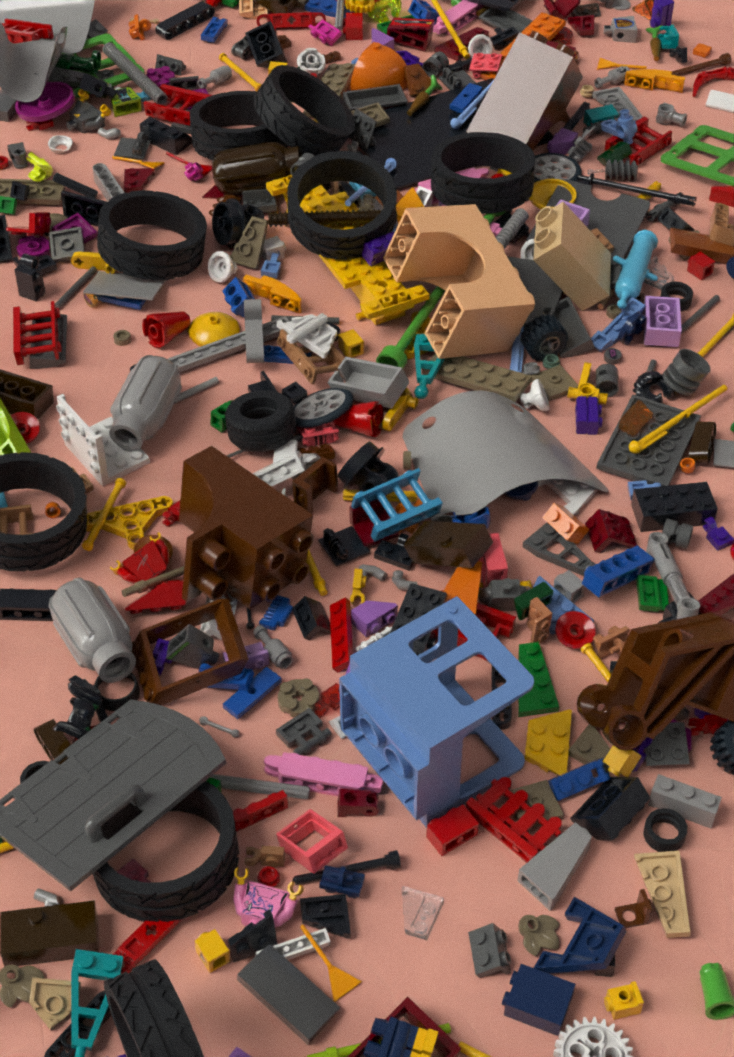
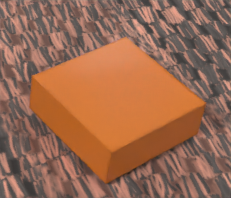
(702, 50)

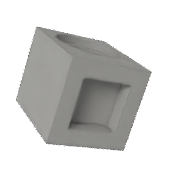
(569, 586)

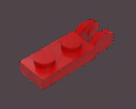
(260, 810)

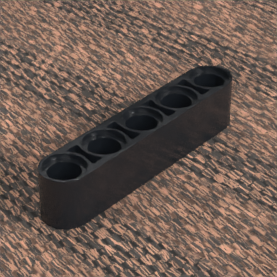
(185, 20)

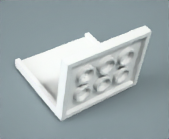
(95, 447)

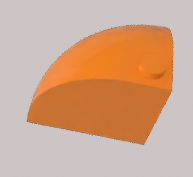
(378, 68)

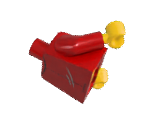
(144, 563)

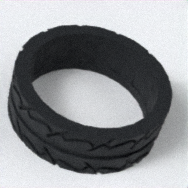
(312, 95)
(225, 110)
(483, 149)
(340, 167)
(146, 260)
(58, 542)
(186, 894)
(150, 1014)

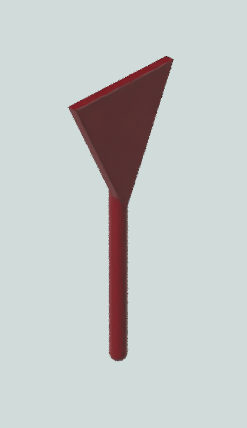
(213, 193)

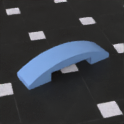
(609, 335)

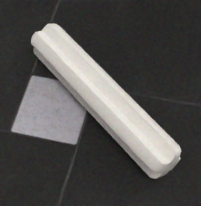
(307, 328)

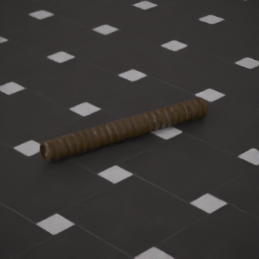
(329, 217)

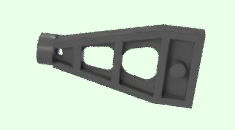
(544, 538)

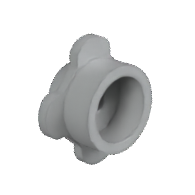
(531, 368)

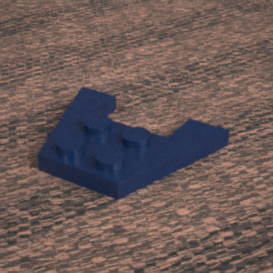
(591, 945)

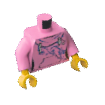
(255, 898)

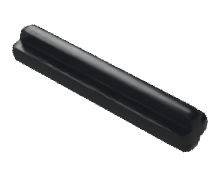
(74, 185)

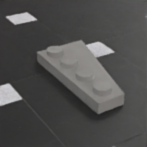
(618, 99)

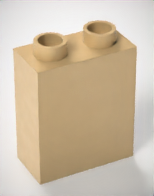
(572, 256)

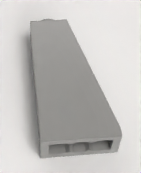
(555, 865)

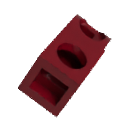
(357, 802)

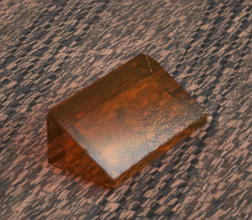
(635, 418)

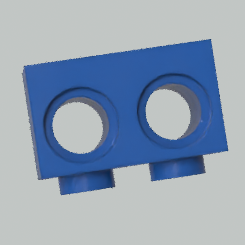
(422, 10)
(235, 294)

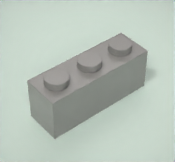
(687, 800)

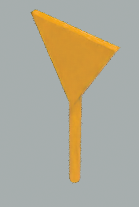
(603, 64)
(153, 165)
(340, 981)

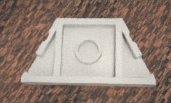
(318, 341)

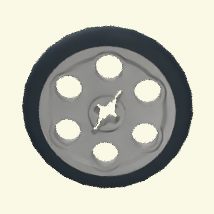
(556, 170)
(322, 407)

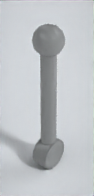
(204, 721)

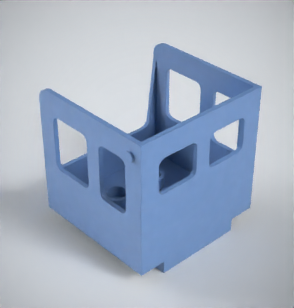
(414, 713)

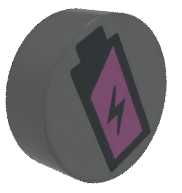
(612, 356)

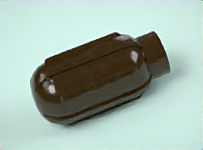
(252, 166)

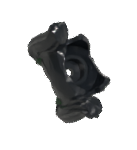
(83, 710)

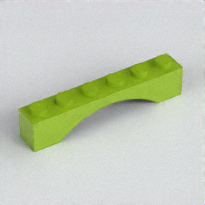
(10, 437)

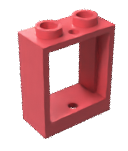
(493, 562)
(319, 854)

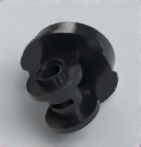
(231, 219)
(366, 469)

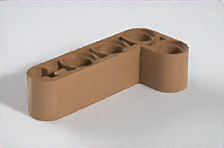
(720, 229)

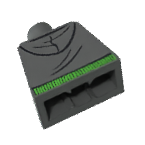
(192, 648)

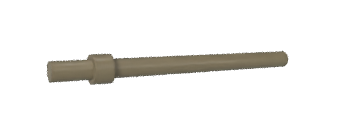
(142, 586)

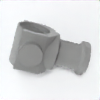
(667, 115)

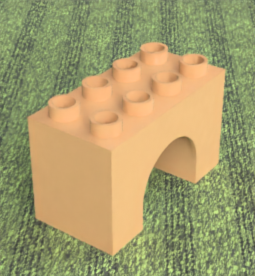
(461, 255)

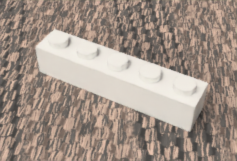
(301, 945)

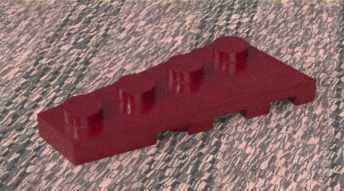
(451, 49)
(719, 599)

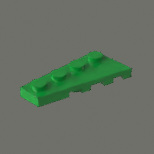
(542, 696)

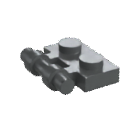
(300, 727)

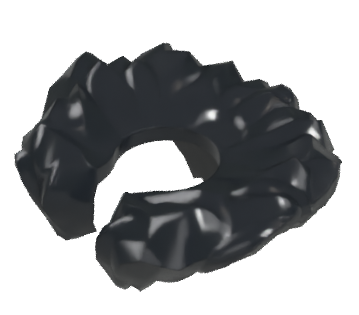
(648, 379)

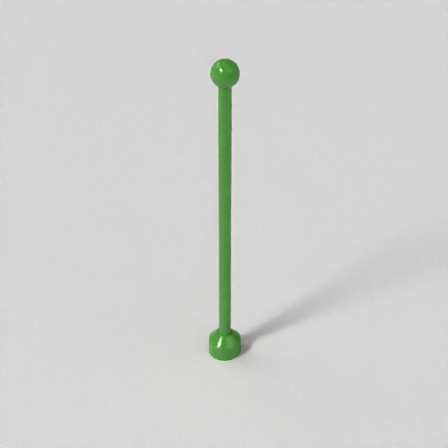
(395, 355)

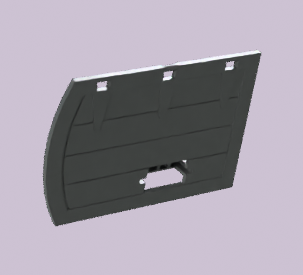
(141, 759)

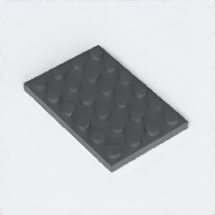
(658, 461)

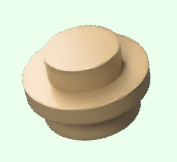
(587, 91)

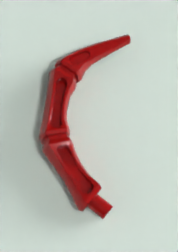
(706, 76)

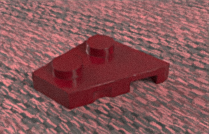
(583, 24)
(136, 178)

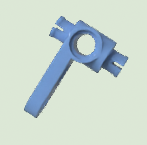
(623, 128)

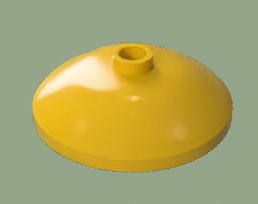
(544, 190)
(212, 327)

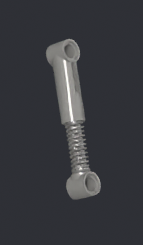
(671, 575)

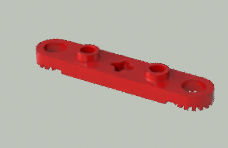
(302, 20)
(140, 944)

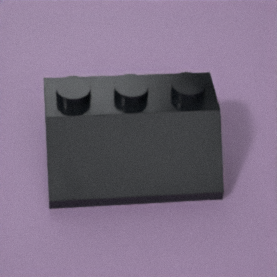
(265, 45)
(165, 136)
(86, 206)
(611, 807)

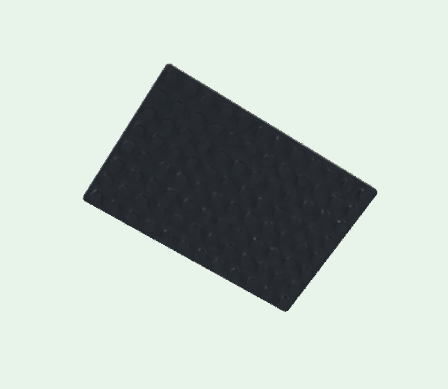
(414, 137)

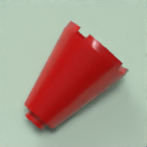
(164, 327)
(363, 418)

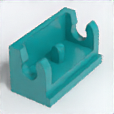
(670, 38)
(600, 114)

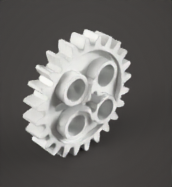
(609, 1041)

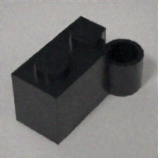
(29, 279)

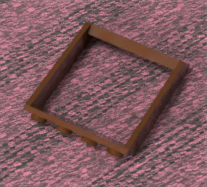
(231, 638)

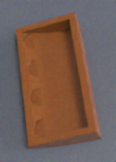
(691, 243)

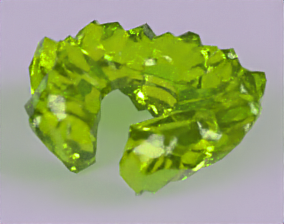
(382, 7)

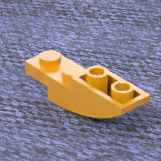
(654, 78)
(278, 293)

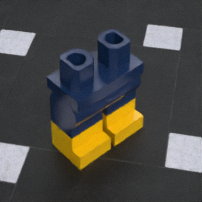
(400, 1040)

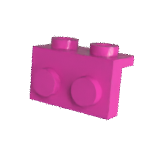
(325, 32)

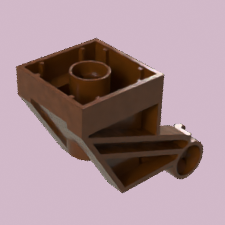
(662, 673)

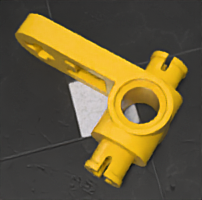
(90, 259)
(585, 388)
(394, 414)

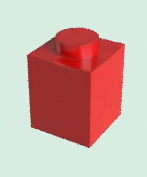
(700, 265)

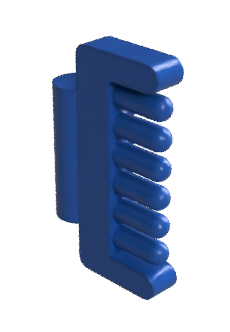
(278, 613)

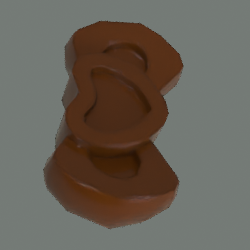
(332, 57)

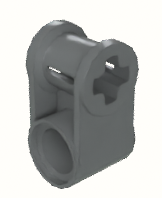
(242, 49)
(17, 154)

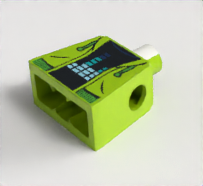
(125, 102)

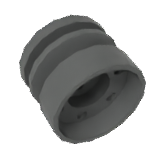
(686, 372)

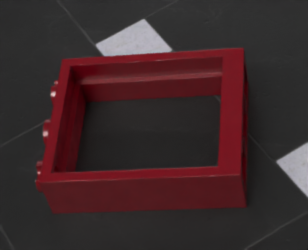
(417, 1018)

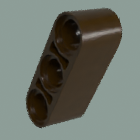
(703, 442)
(52, 742)

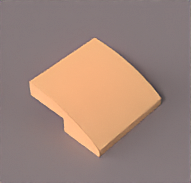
(251, 9)

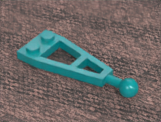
(422, 343)
(94, 966)

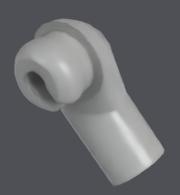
(109, 134)
(374, 571)
(399, 581)
(46, 897)

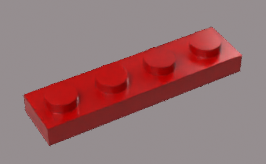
(341, 634)

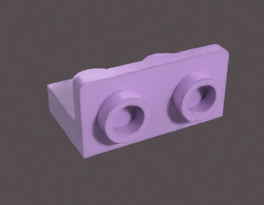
(257, 656)

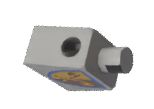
(622, 29)

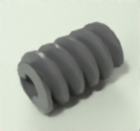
(621, 169)

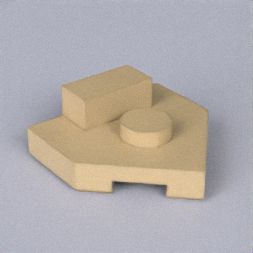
(51, 999)

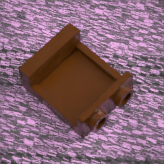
(313, 482)

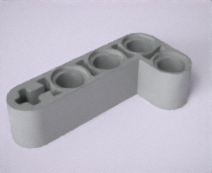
(253, 331)

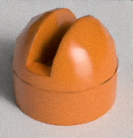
(687, 461)
(55, 512)

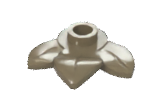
(542, 934)
(18, 987)

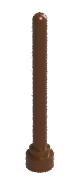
(724, 59)

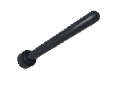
(389, 860)

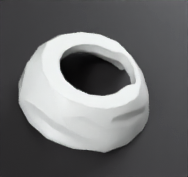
(60, 140)

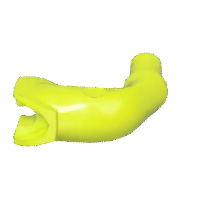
(42, 169)

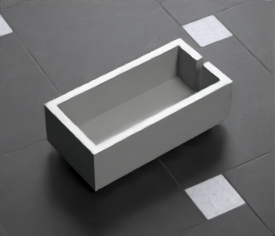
(370, 381)

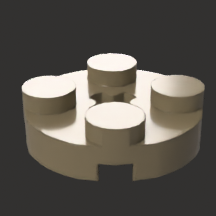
(294, 688)

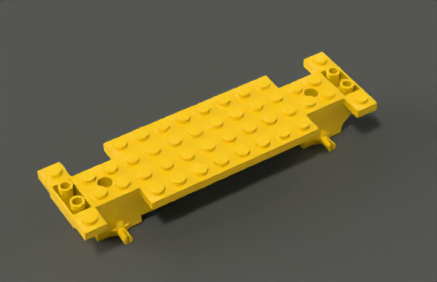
(374, 285)

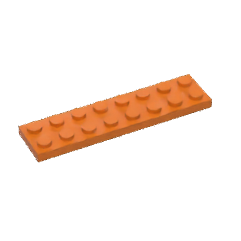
(543, 24)

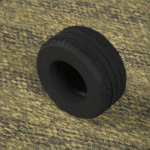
(260, 421)

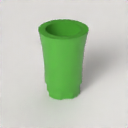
(716, 992)

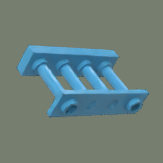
(397, 521)

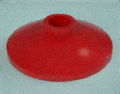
(26, 422)
(575, 622)

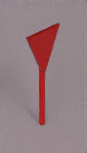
(206, 168)

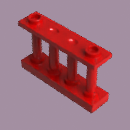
(175, 95)
(651, 147)
(20, 329)

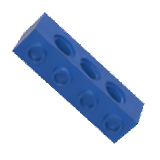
(617, 571)

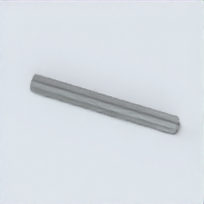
(262, 786)

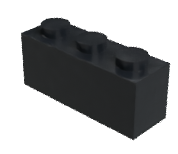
(25, 604)

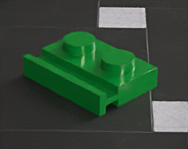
(651, 593)

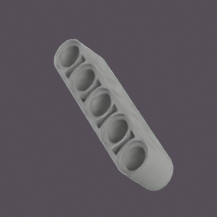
(106, 181)

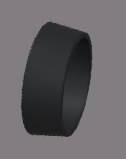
(114, 704)

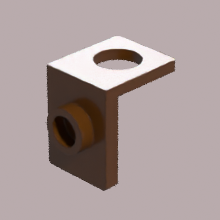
(641, 910)

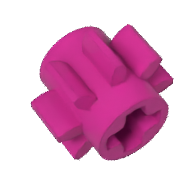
(193, 171)

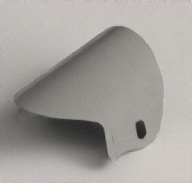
(24, 59)

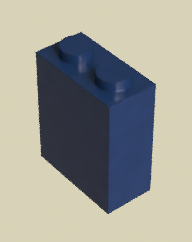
(538, 999)

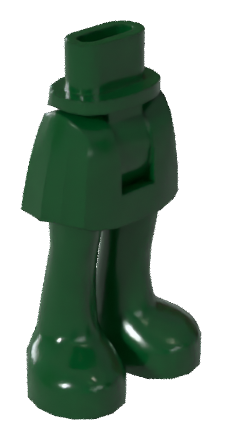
(72, 62)

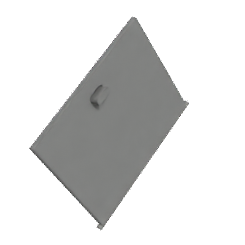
(123, 286)

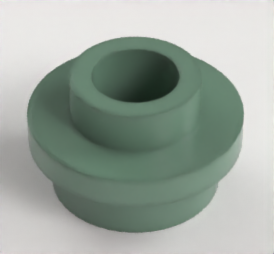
(551, 361)

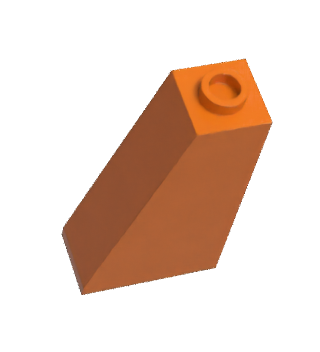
(465, 585)

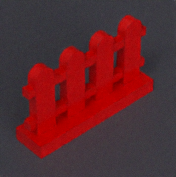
(512, 836)

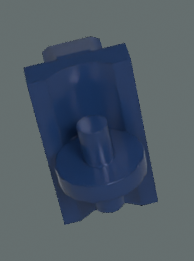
(342, 881)

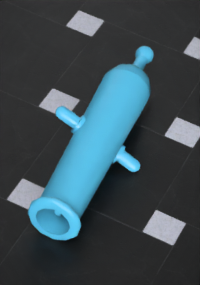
(635, 267)

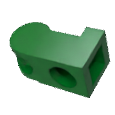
(218, 417)

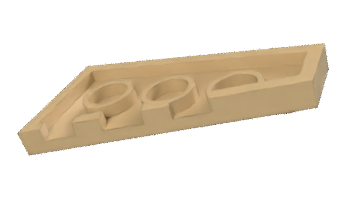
(666, 889)

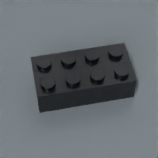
(682, 502)

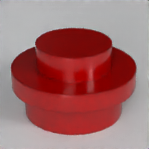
(269, 876)

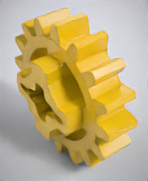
(360, 6)

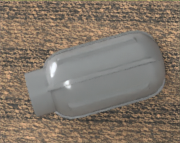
(144, 401)
(93, 629)

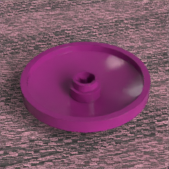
(54, 101)

